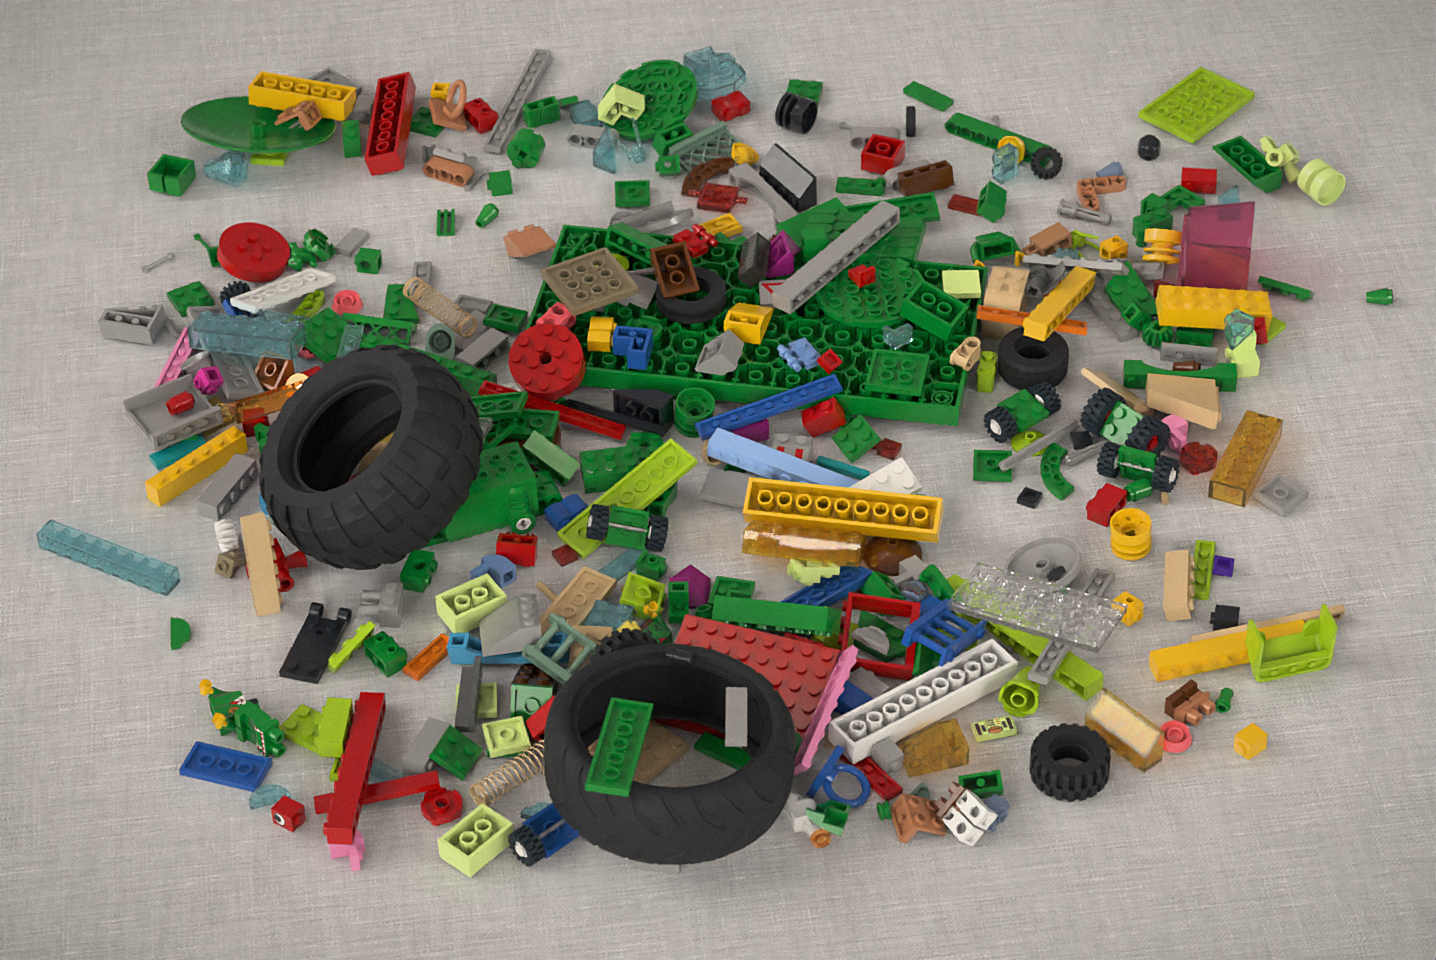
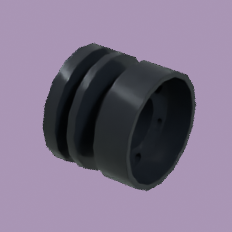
(796, 113)

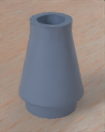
(1112, 169)

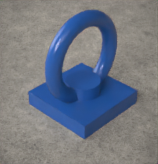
(829, 773)

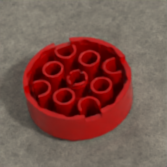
(545, 344)

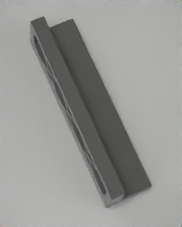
(469, 697)

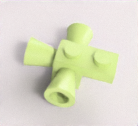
(1283, 157)

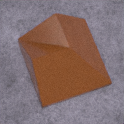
(273, 371)

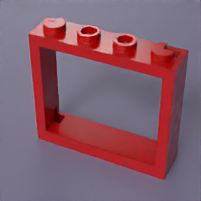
(883, 606)

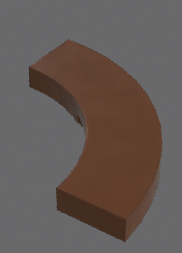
(705, 171)

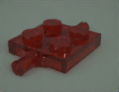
(717, 197)

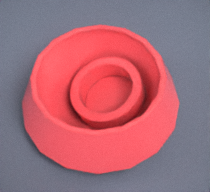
(347, 302)
(1176, 737)

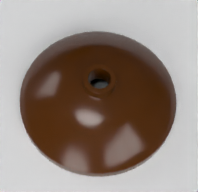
(885, 553)

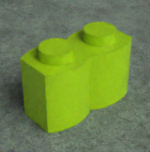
(986, 372)

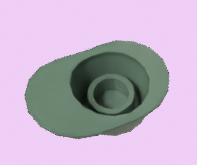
(440, 341)

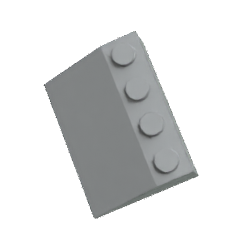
(511, 626)

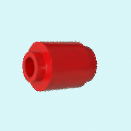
(180, 403)

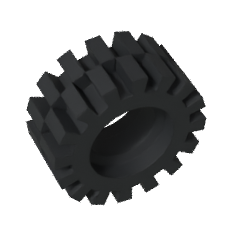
(1046, 152)

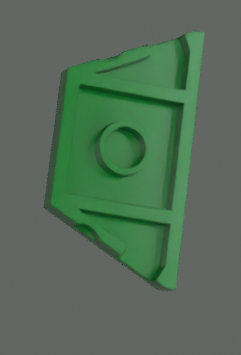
(1129, 289)
(893, 634)

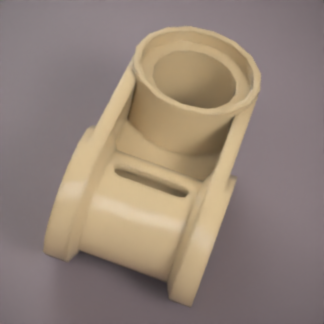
(966, 353)

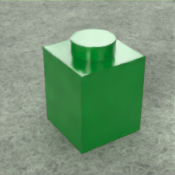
(500, 183)

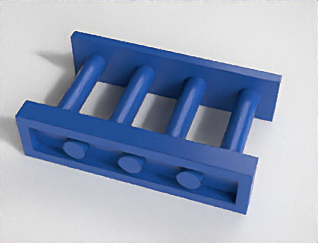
(936, 618)

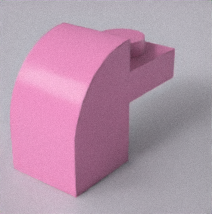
(1178, 431)
(353, 851)

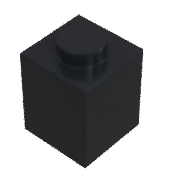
(1224, 617)

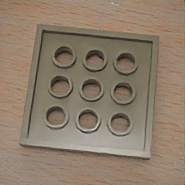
(589, 299)

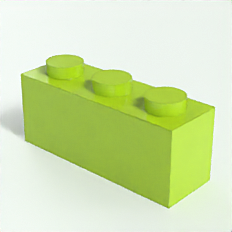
(334, 727)

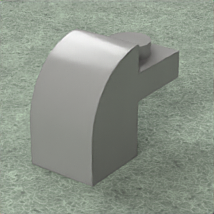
(908, 571)

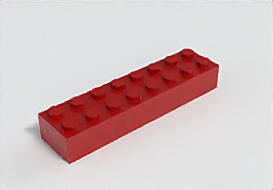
(390, 124)

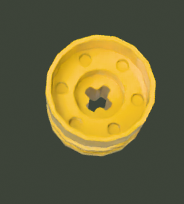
(1162, 246)
(1131, 534)

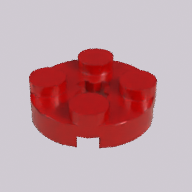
(441, 815)

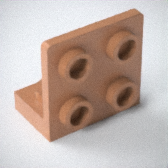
(306, 112)
(914, 814)

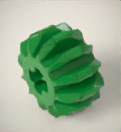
(1155, 334)

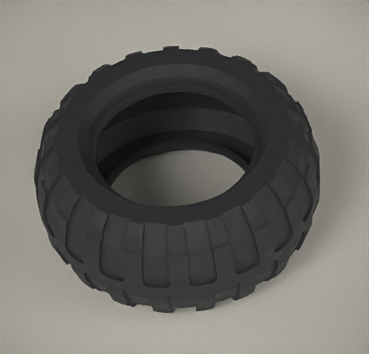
(409, 486)

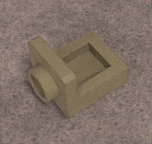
(227, 561)

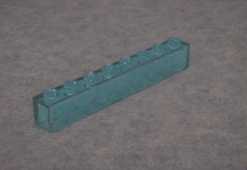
(108, 557)

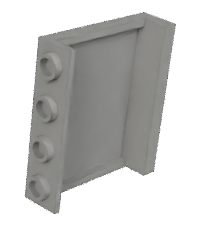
(158, 426)

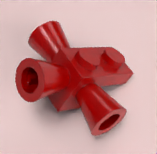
(294, 560)

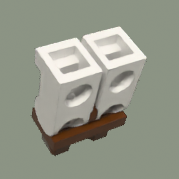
(965, 813)

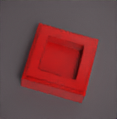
(829, 361)

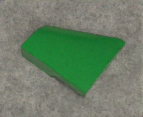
(830, 816)

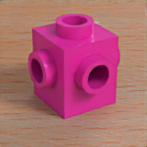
(208, 380)

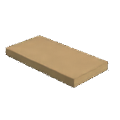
(1103, 380)

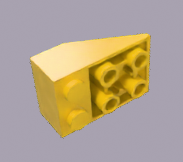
(748, 322)

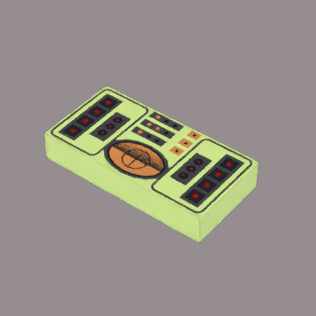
(994, 728)

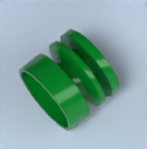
(692, 407)

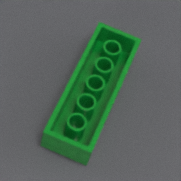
(777, 615)

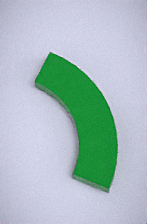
(1051, 473)

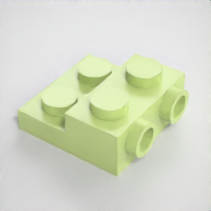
(810, 572)

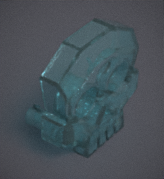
(715, 72)

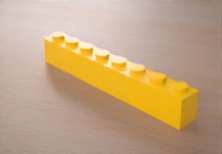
(1059, 303)
(1211, 653)

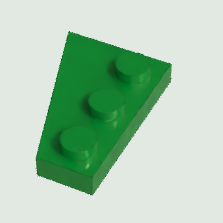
(398, 306)

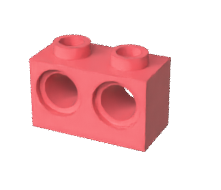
(558, 315)

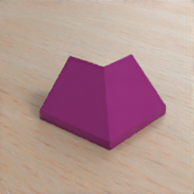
(781, 255)
(698, 585)

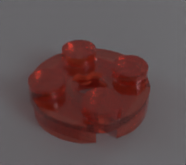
(1206, 458)

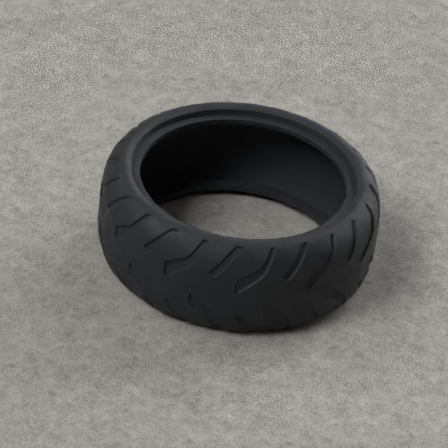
(660, 821)

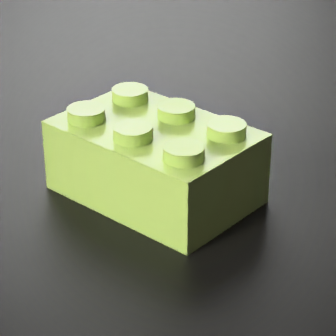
(469, 602)
(475, 840)

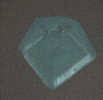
(604, 152)

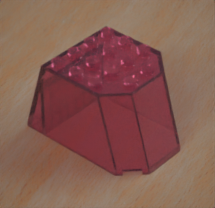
(1216, 246)

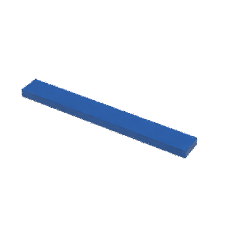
(769, 406)

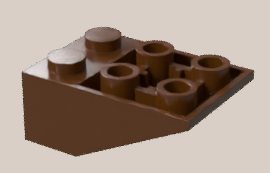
(533, 675)

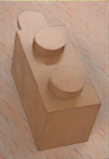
(1048, 241)

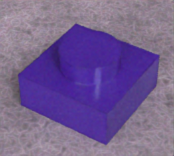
(1223, 566)

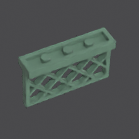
(699, 142)

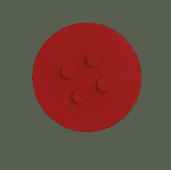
(253, 252)

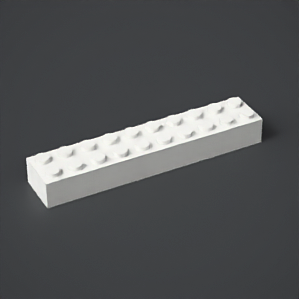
(922, 700)

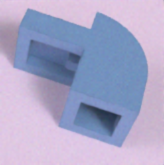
(498, 568)

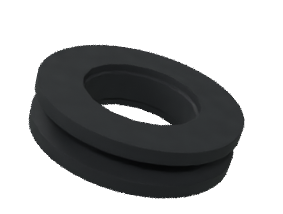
(696, 311)

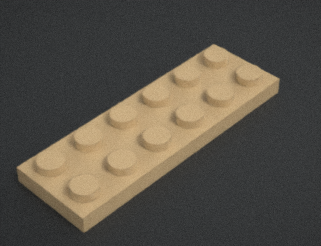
(579, 597)

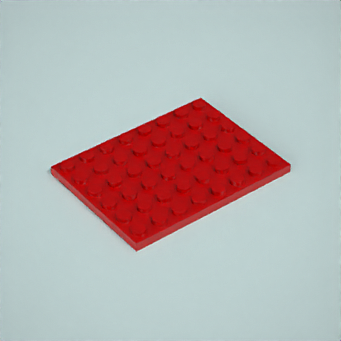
(792, 666)

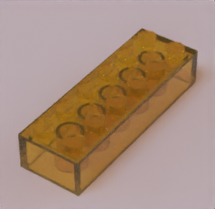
(1245, 458)
(803, 543)

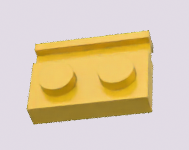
(726, 224)

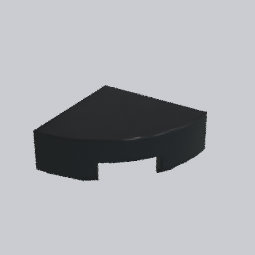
(1056, 572)

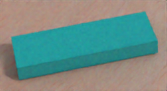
(174, 453)

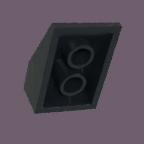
(646, 405)

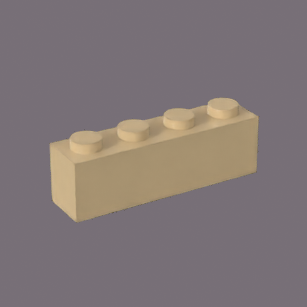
(1178, 585)

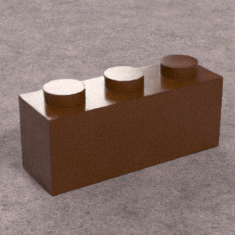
(926, 178)

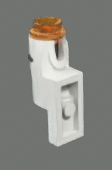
(800, 822)

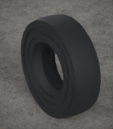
(910, 121)

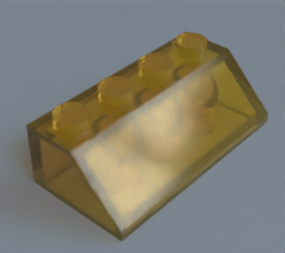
(1126, 730)

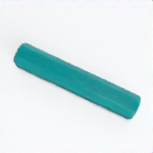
(842, 468)

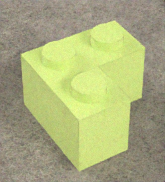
(620, 102)
(1245, 357)

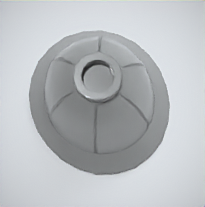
(196, 362)

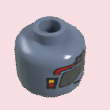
(915, 591)

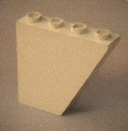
(1186, 397)

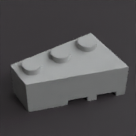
(132, 325)

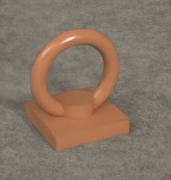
(446, 112)

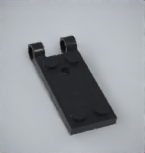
(312, 651)

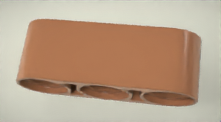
(448, 171)

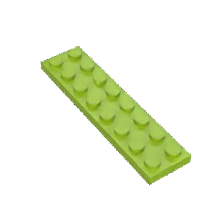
(633, 491)

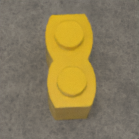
(601, 334)

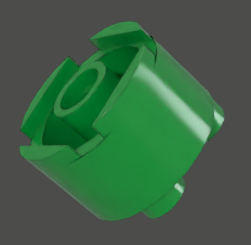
(525, 148)

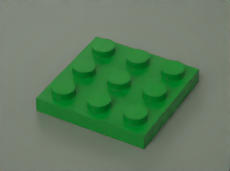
(325, 334)
(897, 372)

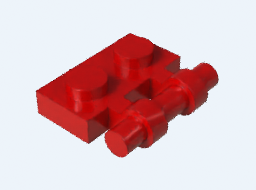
(696, 246)

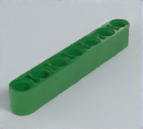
(989, 135)

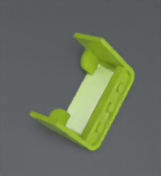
(1292, 653)

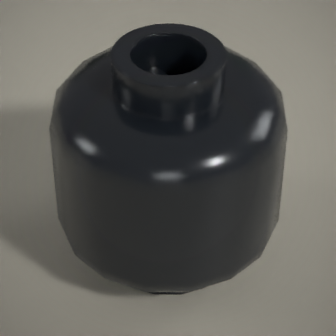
(1149, 147)

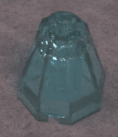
(227, 168)

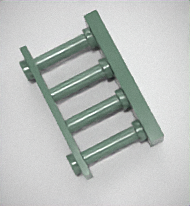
(551, 665)

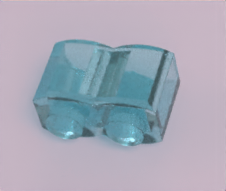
(1005, 163)

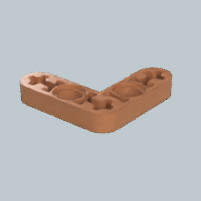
(1089, 188)

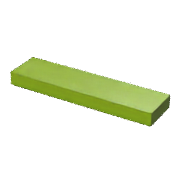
(1204, 560)

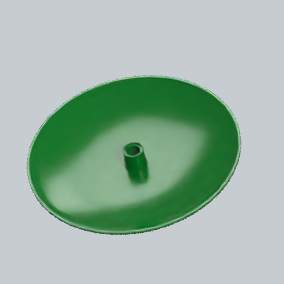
(245, 128)

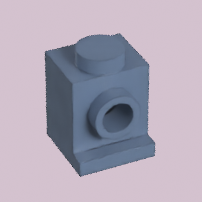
(1000, 807)

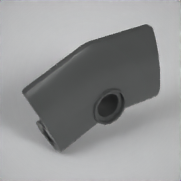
(1043, 282)

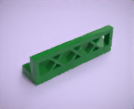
(383, 323)

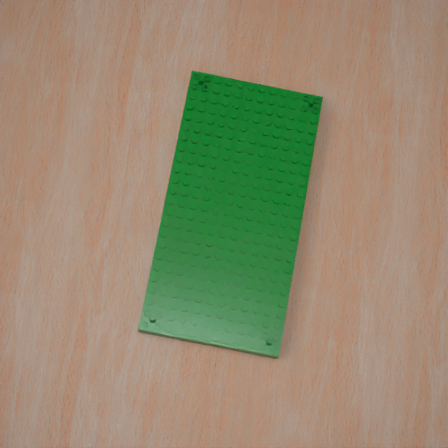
(760, 367)

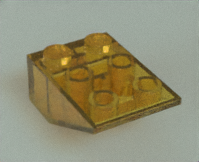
(935, 749)

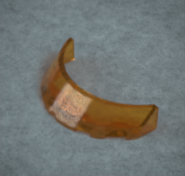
(262, 403)

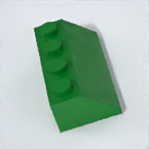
(1250, 163)

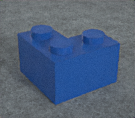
(635, 344)

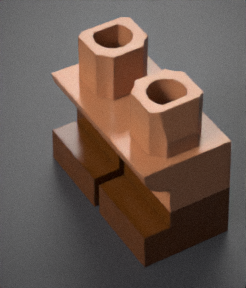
(1187, 703)

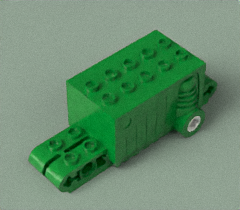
(501, 496)

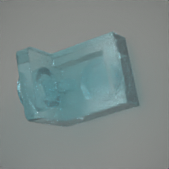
(899, 336)

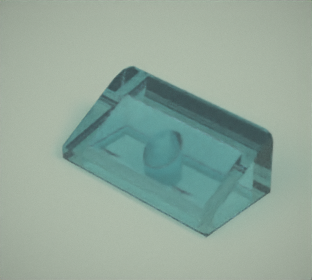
(383, 772)

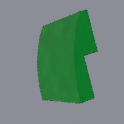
(1194, 336)

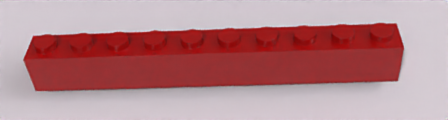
(355, 768)

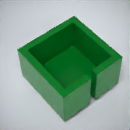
(171, 175)

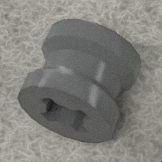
(427, 153)

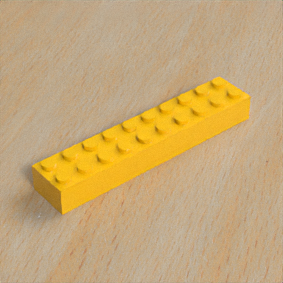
(844, 509)

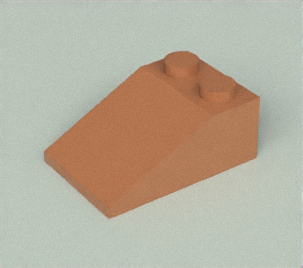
(528, 241)

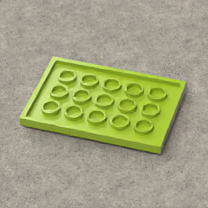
(1196, 105)

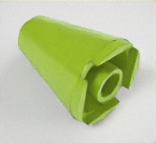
(1020, 695)

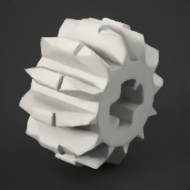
(226, 535)

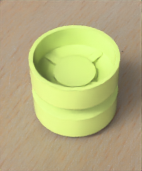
(1321, 182)

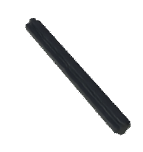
(617, 417)

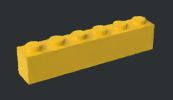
(195, 466)

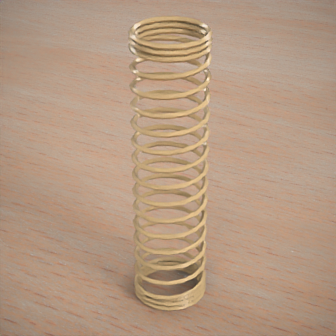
(420, 288)
(487, 801)

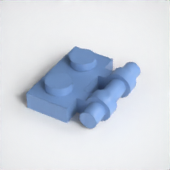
(804, 354)

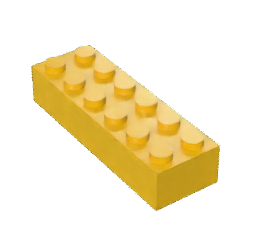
(284, 91)
(1208, 306)

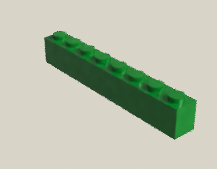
(469, 376)

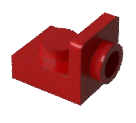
(862, 275)

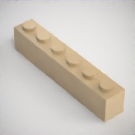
(260, 563)

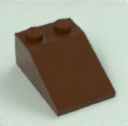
(673, 270)

